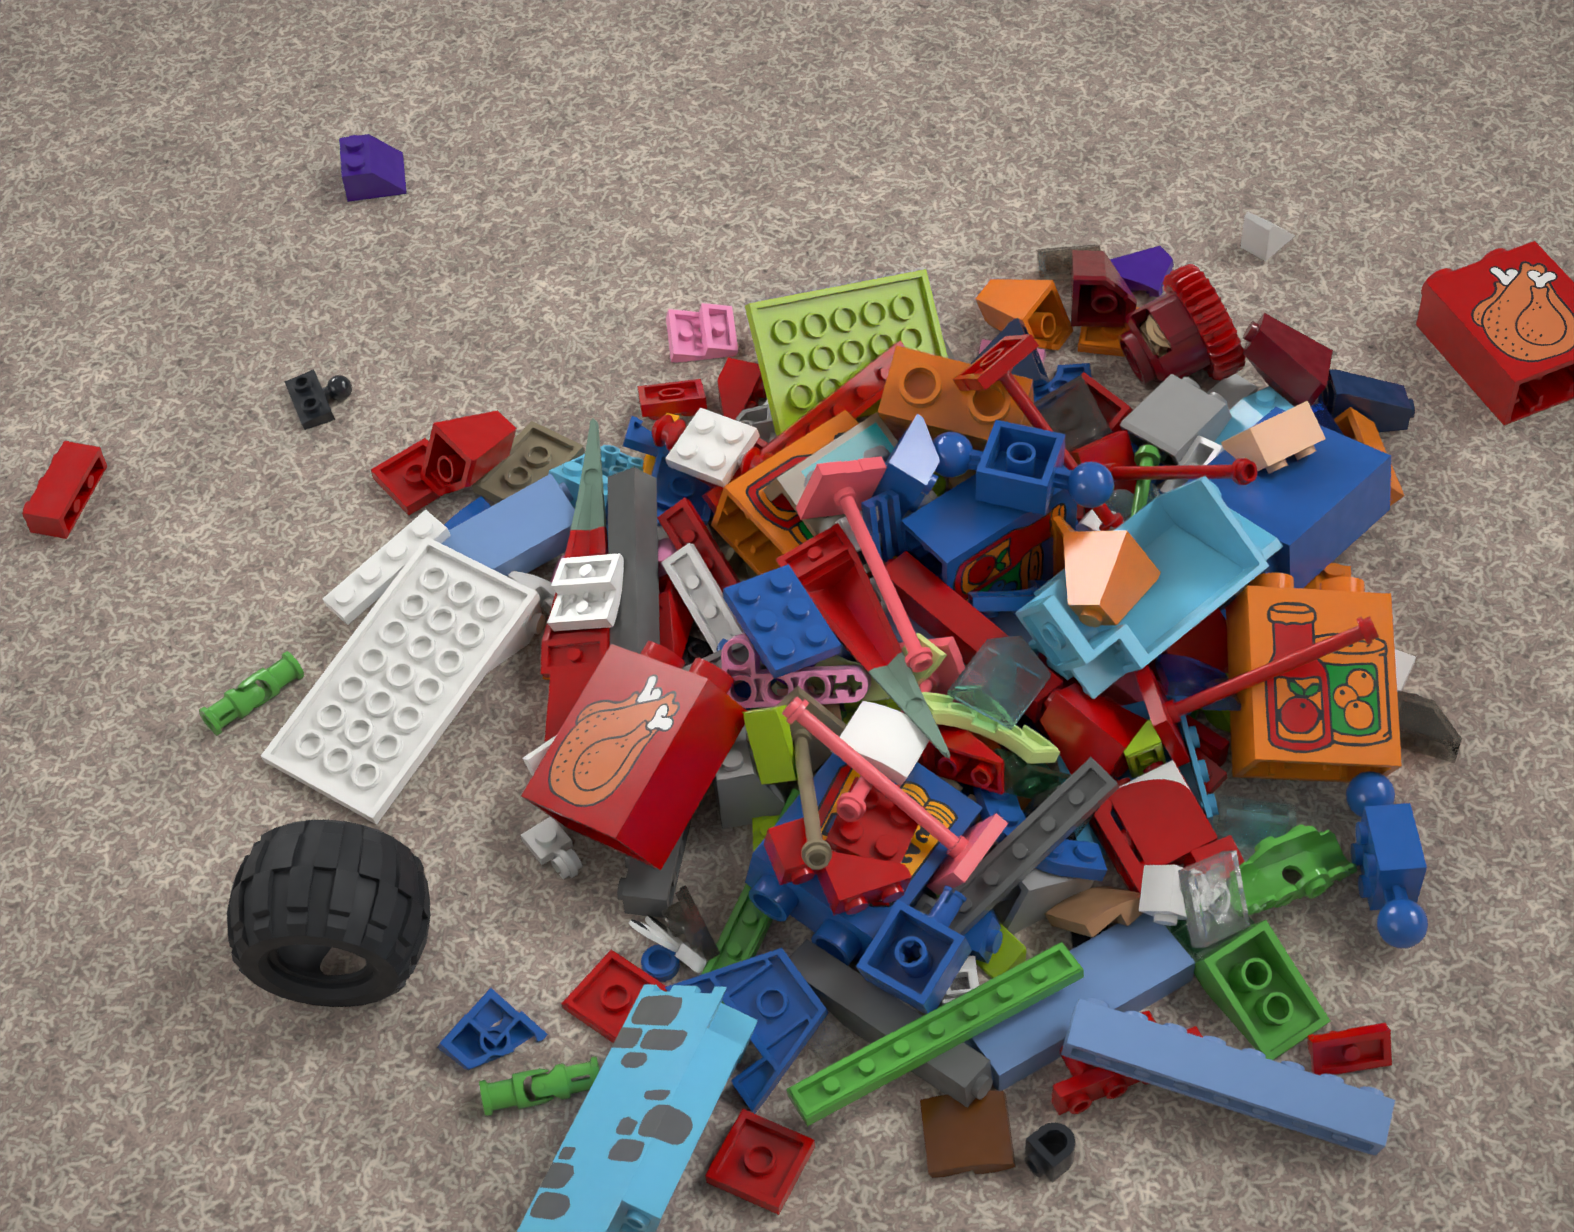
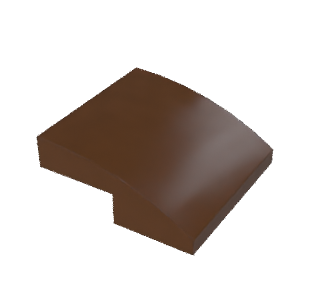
(967, 1137)

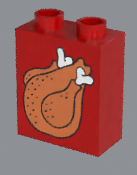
(1505, 329)
(638, 751)

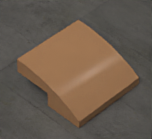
(1094, 909)

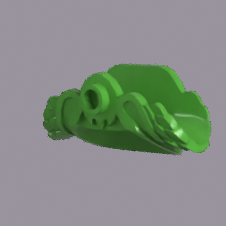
(1304, 849)

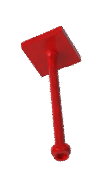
(997, 366)
(1118, 457)
(1166, 713)

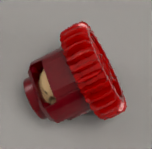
(1182, 332)

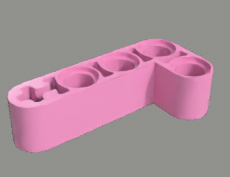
(761, 679)

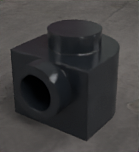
(1050, 1150)

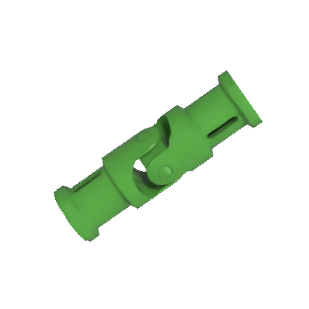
(248, 695)
(557, 1083)

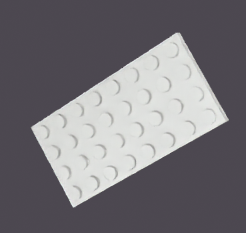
(401, 679)

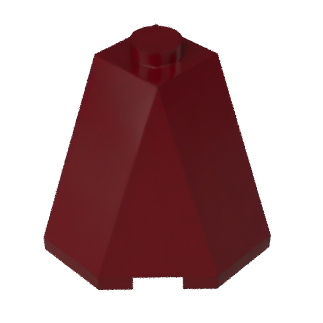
(1098, 291)
(1287, 359)

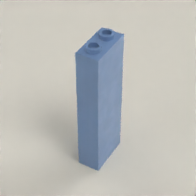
(518, 530)
(1121, 967)

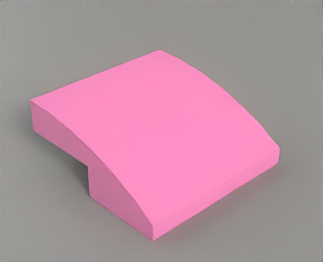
(716, 333)

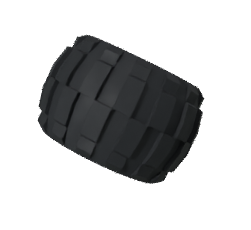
(325, 889)

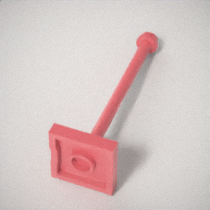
(839, 490)
(852, 805)
(963, 851)

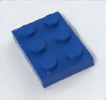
(781, 621)

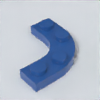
(994, 601)
(1069, 859)

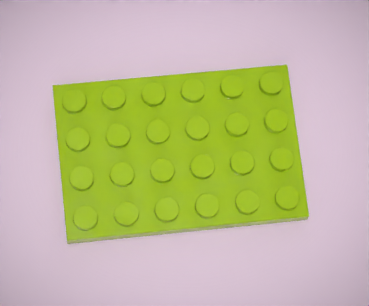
(827, 335)

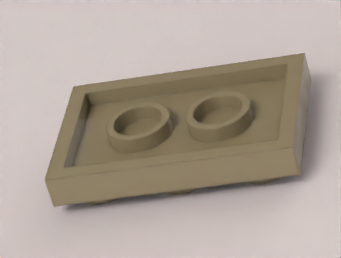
(530, 459)

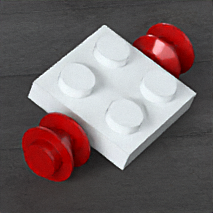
(709, 446)

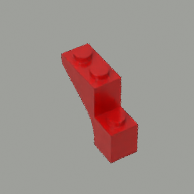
(847, 880)

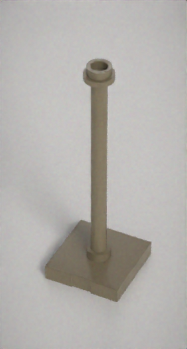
(809, 755)

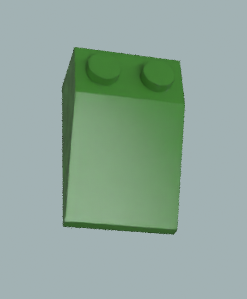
(1261, 990)

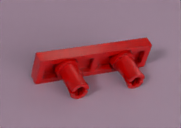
(1092, 1082)

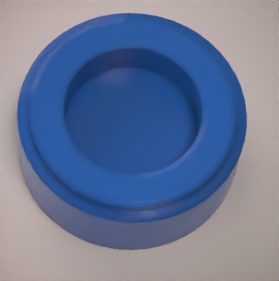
(660, 963)

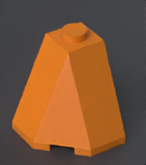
(1031, 301)
(1105, 575)

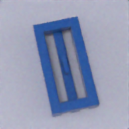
(888, 524)

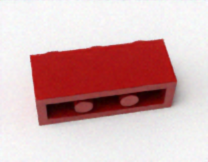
(64, 489)

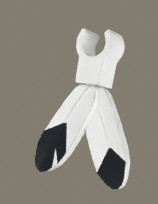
(662, 935)

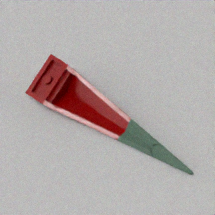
(586, 538)
(851, 608)

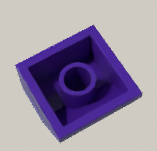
(371, 168)

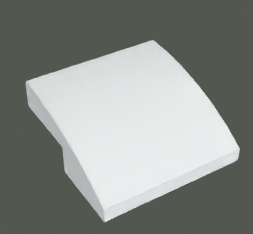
(587, 592)
(885, 739)

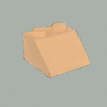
(1277, 439)

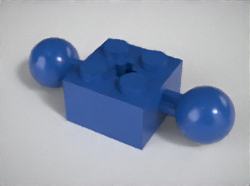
(1022, 468)
(1388, 859)

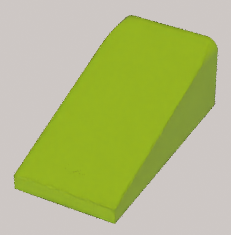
(771, 744)

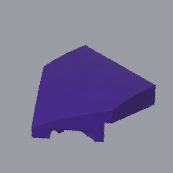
(1145, 269)

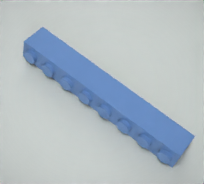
(1229, 1076)

